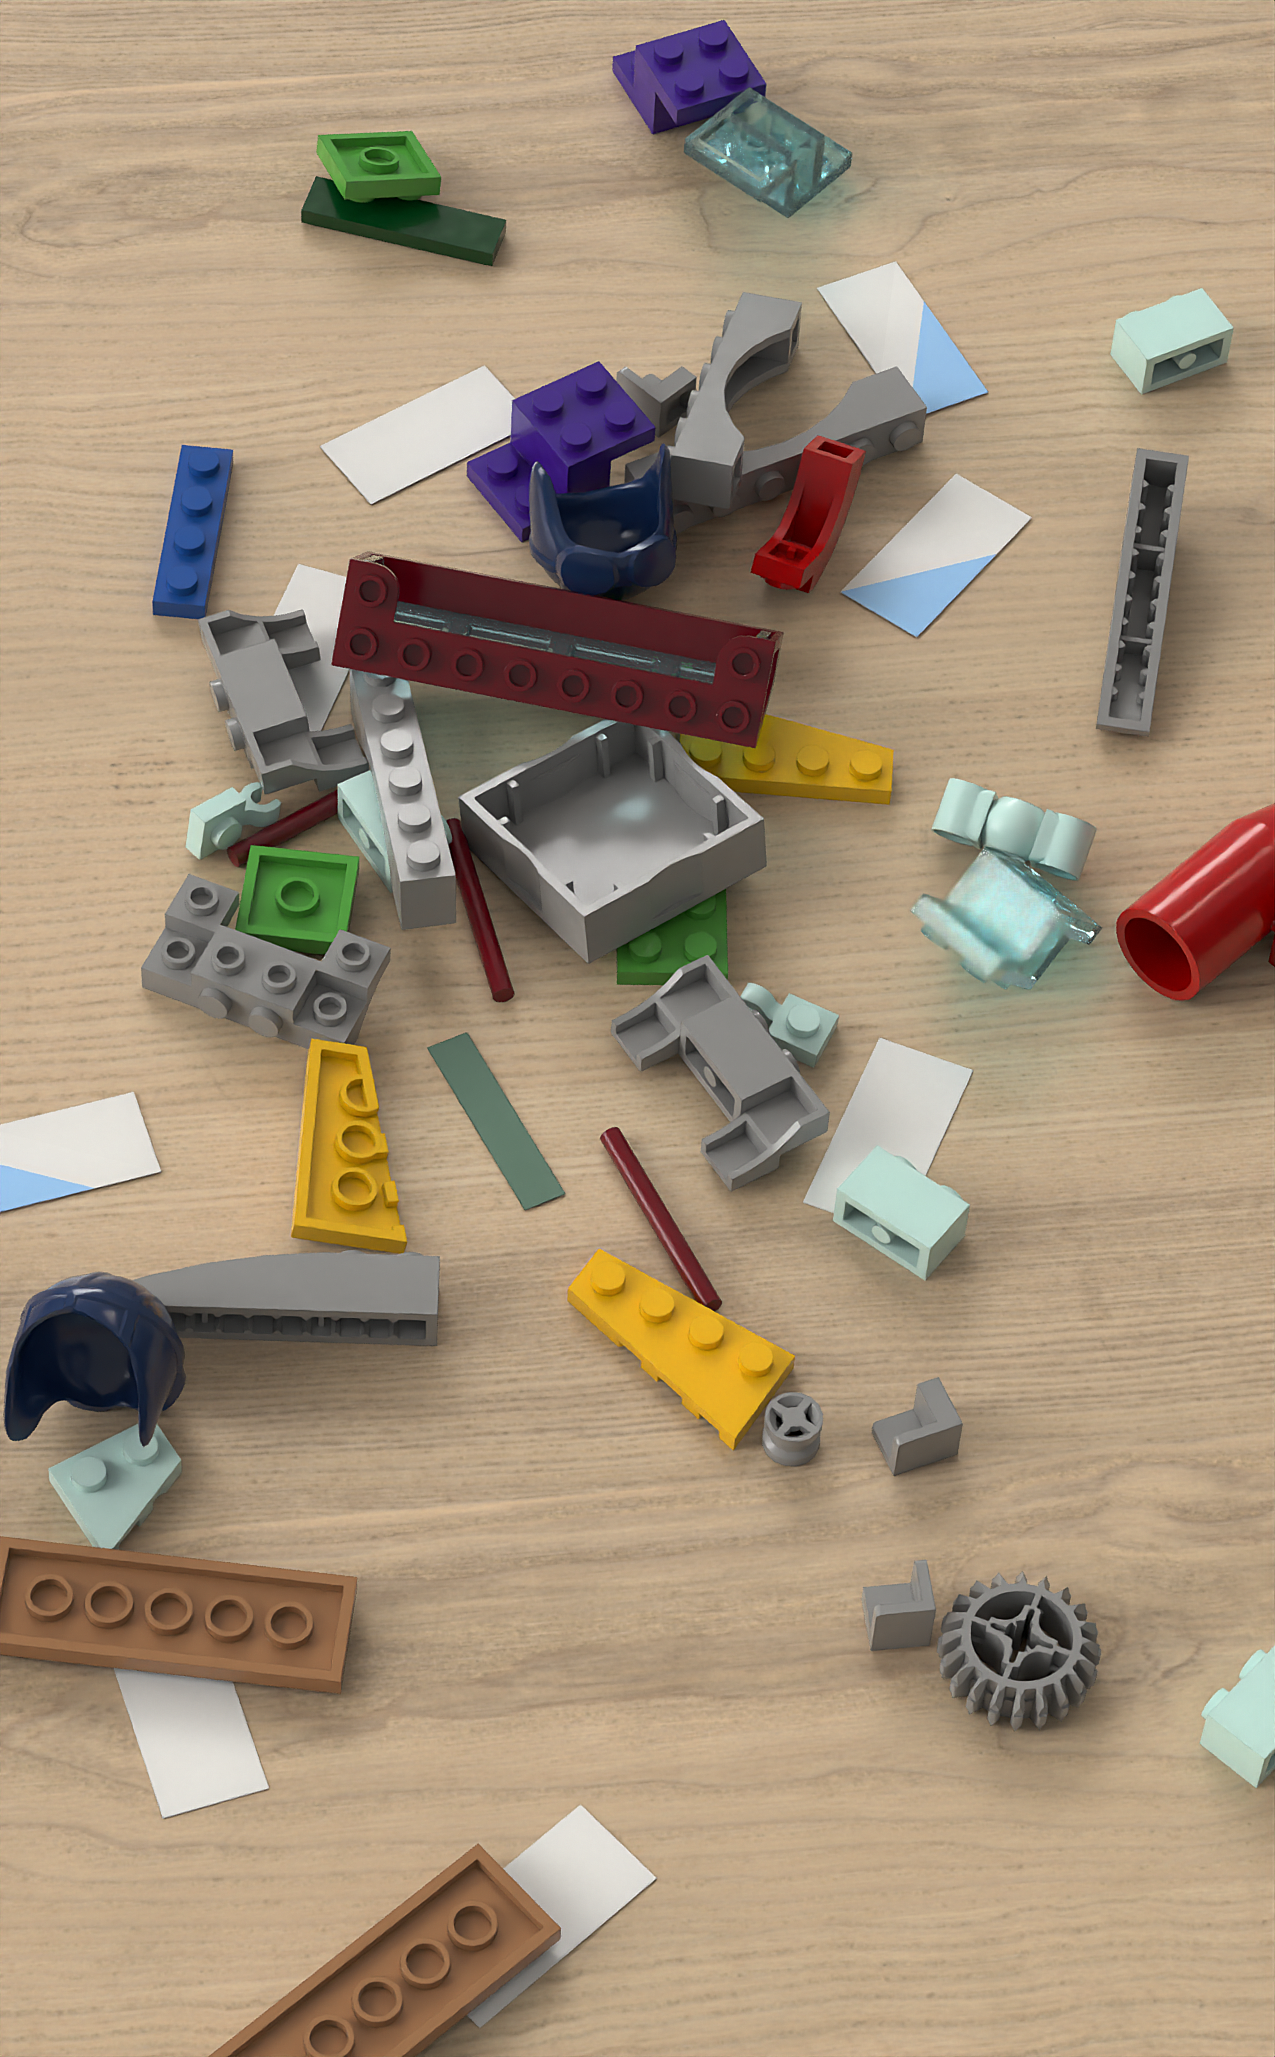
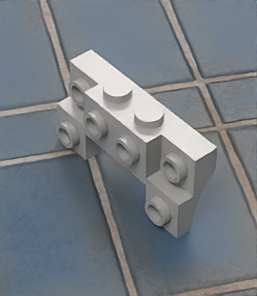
(264, 707)
(257, 981)
(736, 1064)

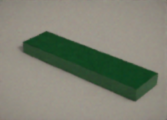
(407, 223)

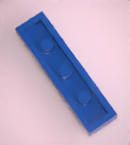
(193, 532)

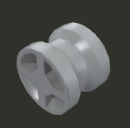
(789, 1414)

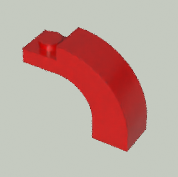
(813, 516)

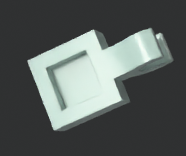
(220, 820)
(795, 1024)

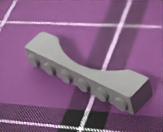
(875, 416)
(708, 447)
(407, 800)

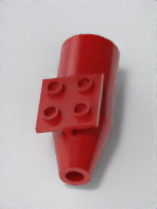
(1205, 910)

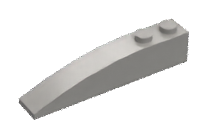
(1142, 592)
(306, 1298)

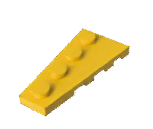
(798, 763)
(342, 1156)
(697, 1352)

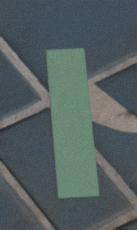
(496, 1121)

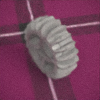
(1044, 1676)

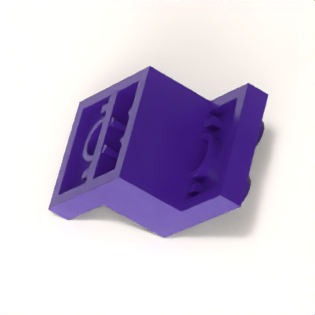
(686, 76)
(569, 429)

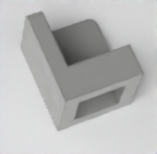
(659, 399)
(921, 1434)
(900, 1613)

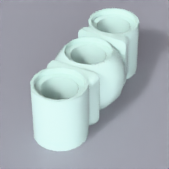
(1014, 829)

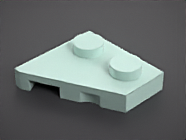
(115, 1484)

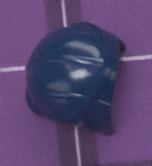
(605, 538)
(98, 1348)

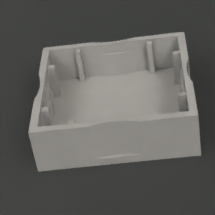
(612, 834)

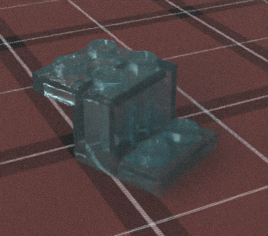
(768, 152)
(1004, 921)

